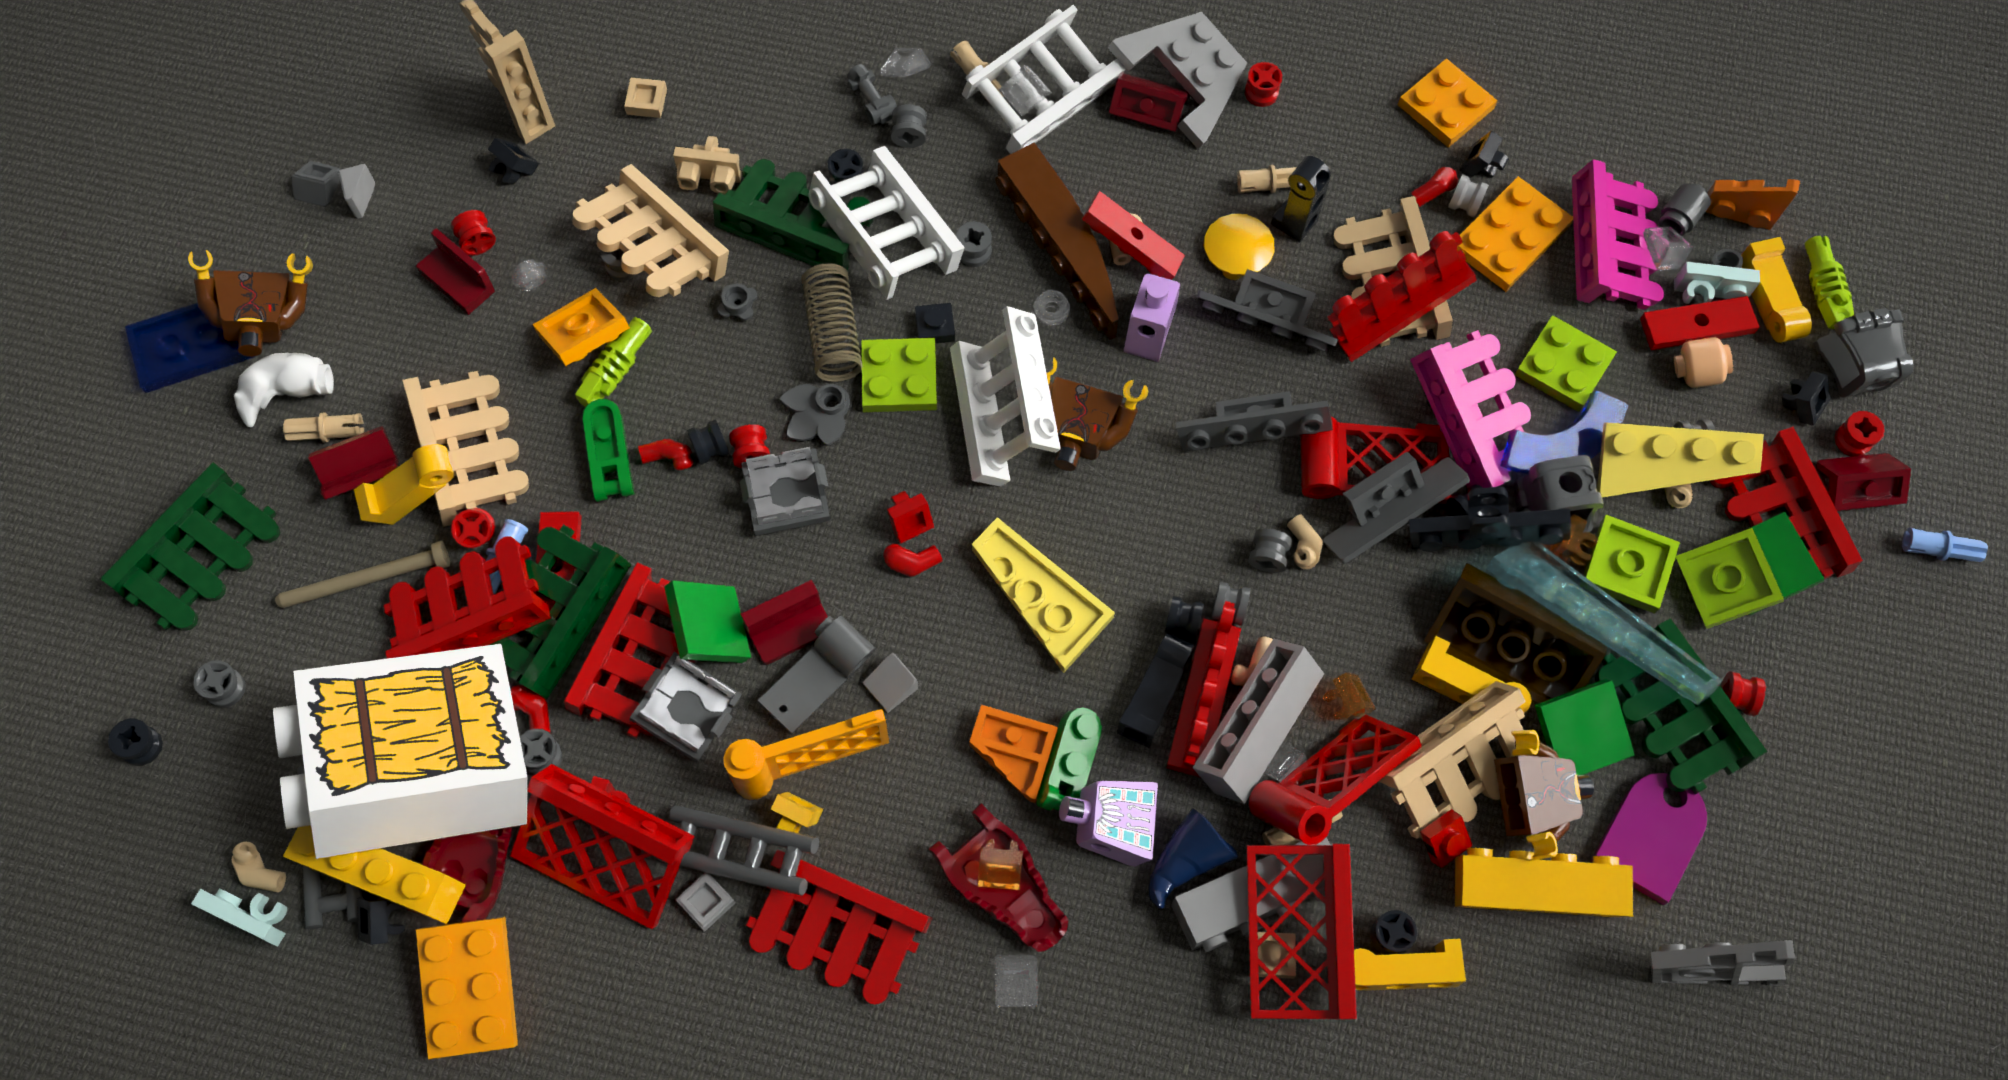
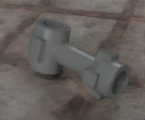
(879, 107)

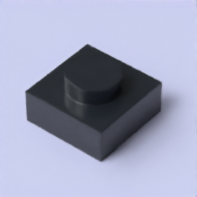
(935, 322)

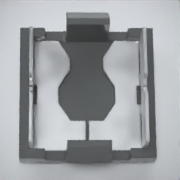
(785, 490)
(685, 707)

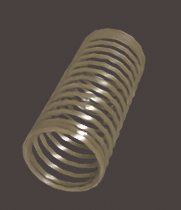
(840, 356)

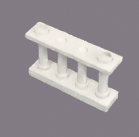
(1049, 114)
(901, 197)
(978, 401)

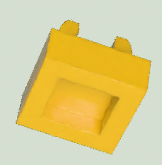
(795, 812)

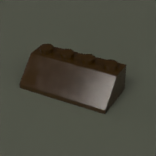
(1514, 637)

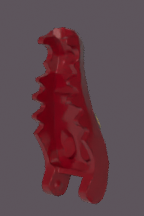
(475, 861)
(1025, 911)

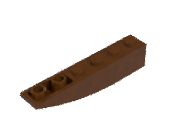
(1058, 227)

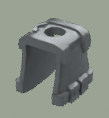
(1867, 352)
(1543, 492)

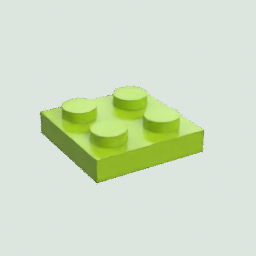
(1565, 363)
(899, 375)
(1631, 563)
(1729, 578)

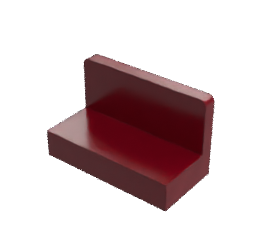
(1148, 102)
(456, 274)
(354, 462)
(1866, 481)
(785, 622)

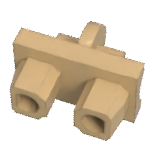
(707, 163)

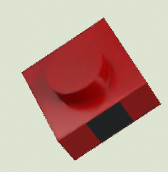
(1446, 838)

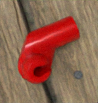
(668, 449)
(908, 562)

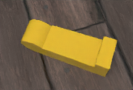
(1776, 293)
(405, 486)
(1454, 677)
(1411, 971)

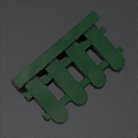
(773, 224)
(187, 518)
(573, 614)
(1715, 720)

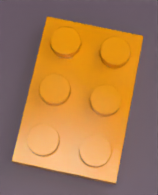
(1513, 233)
(466, 987)

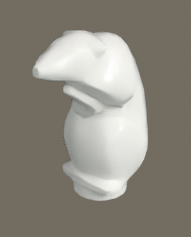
(279, 375)

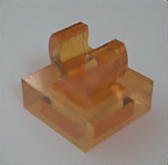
(1571, 548)
(1353, 694)
(1000, 867)

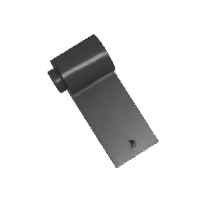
(818, 674)

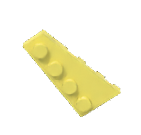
(1661, 457)
(1046, 597)

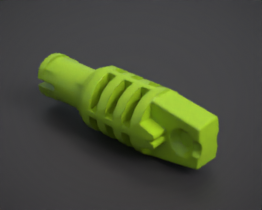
(1828, 282)
(612, 363)

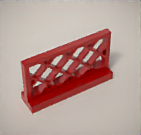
(607, 814)
(1338, 927)

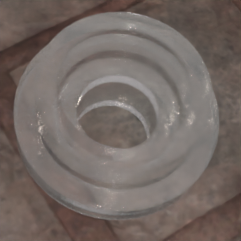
(529, 275)
(1054, 299)

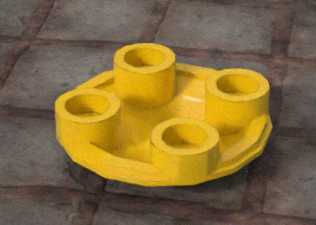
(1238, 244)

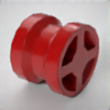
(1259, 76)
(473, 232)
(1850, 438)
(748, 443)
(467, 532)
(1744, 693)

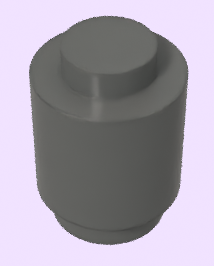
(1685, 208)

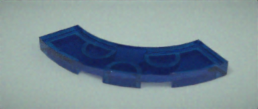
(1580, 439)

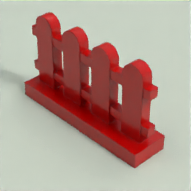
(1402, 297)
(1801, 485)
(486, 617)
(622, 665)
(1204, 690)
(858, 927)

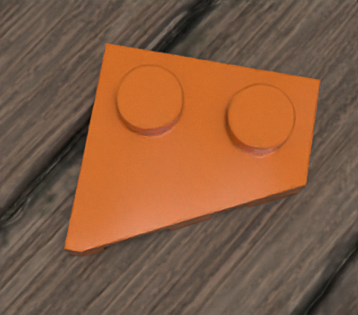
(1751, 201)
(1014, 747)

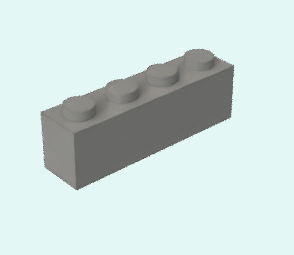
(1258, 720)
(1222, 904)

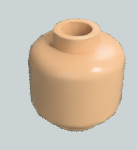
(1704, 362)

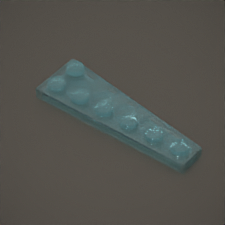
(1582, 603)

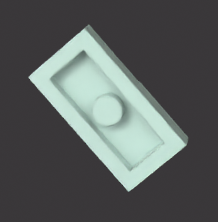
(1715, 281)
(257, 923)

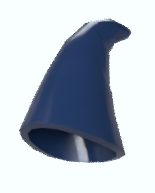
(1189, 852)

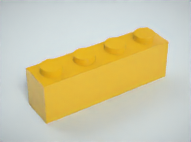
(383, 875)
(1544, 885)

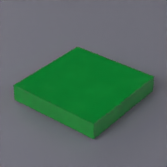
(1787, 556)
(707, 622)
(1586, 726)

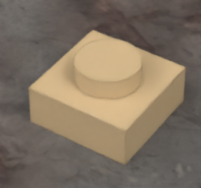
(645, 97)
(1272, 953)

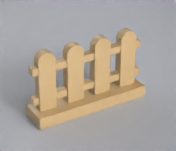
(511, 74)
(671, 228)
(1365, 265)
(464, 426)
(1448, 742)

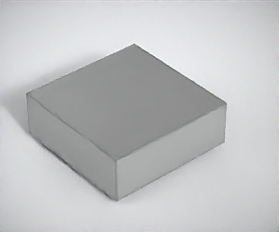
(705, 901)

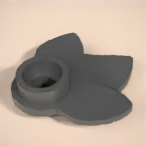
(812, 415)

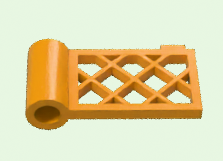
(755, 767)

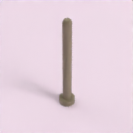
(436, 556)

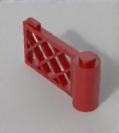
(1326, 454)
(1302, 809)

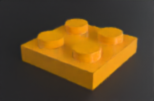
(1447, 102)
(581, 327)

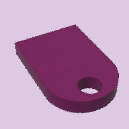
(1655, 836)

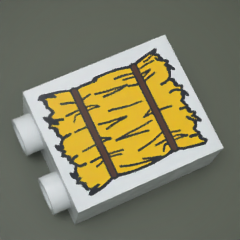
(403, 750)

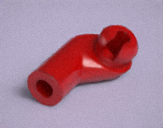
(1443, 180)
(533, 705)

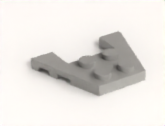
(1198, 60)
(1723, 962)

